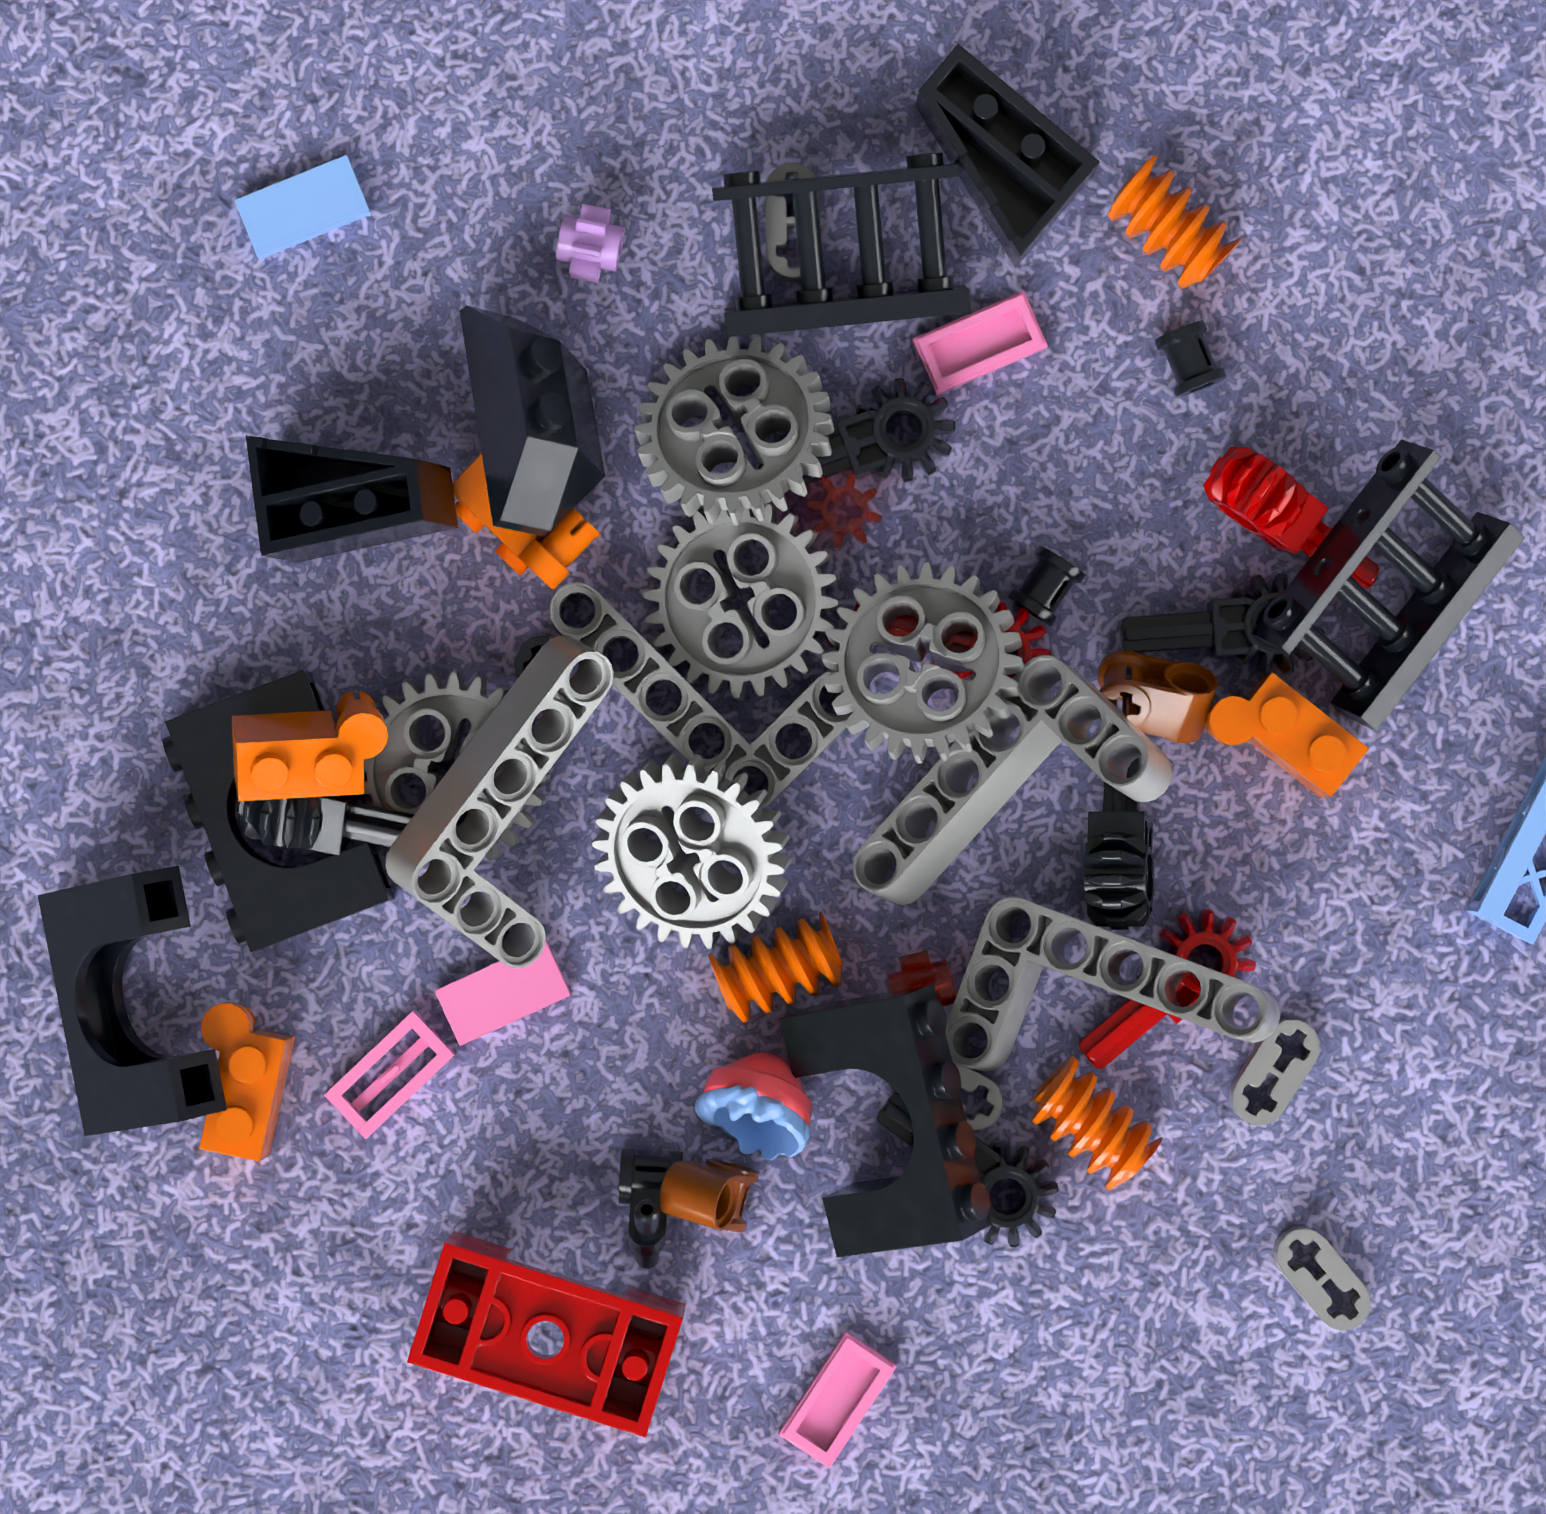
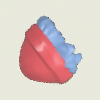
(758, 1105)

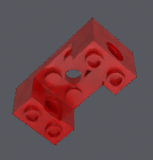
(481, 1322)

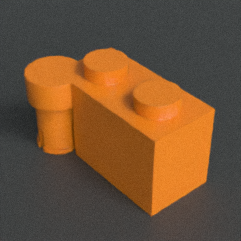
(543, 555)
(1289, 733)
(306, 750)
(252, 1078)

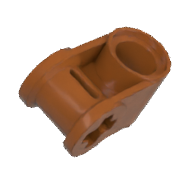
(1162, 695)
(708, 1193)

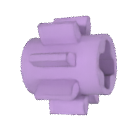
(590, 243)

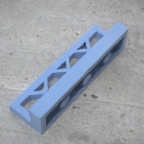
(1510, 864)

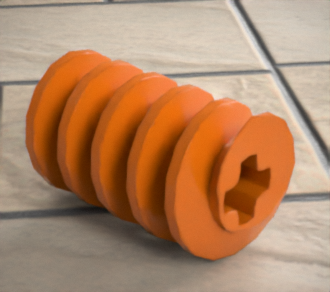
(1171, 224)
(778, 968)
(1093, 1124)

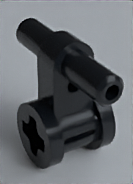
(641, 1187)

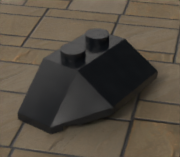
(530, 421)

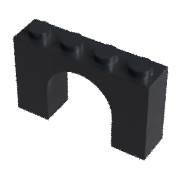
(267, 898)
(905, 1044)
(113, 1072)

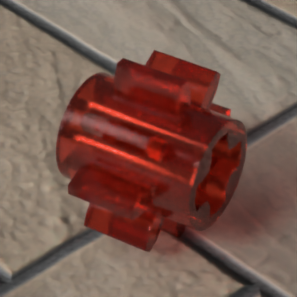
(859, 503)
(919, 971)

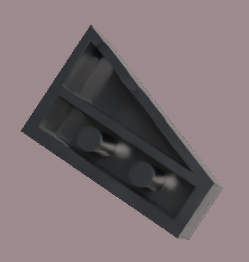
(1006, 151)
(341, 500)

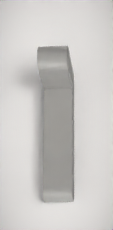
(694, 709)
(1001, 773)
(495, 801)
(1098, 967)

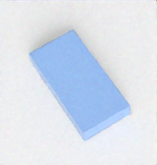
(302, 207)

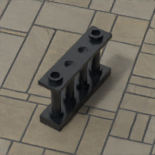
(875, 295)
(1429, 616)

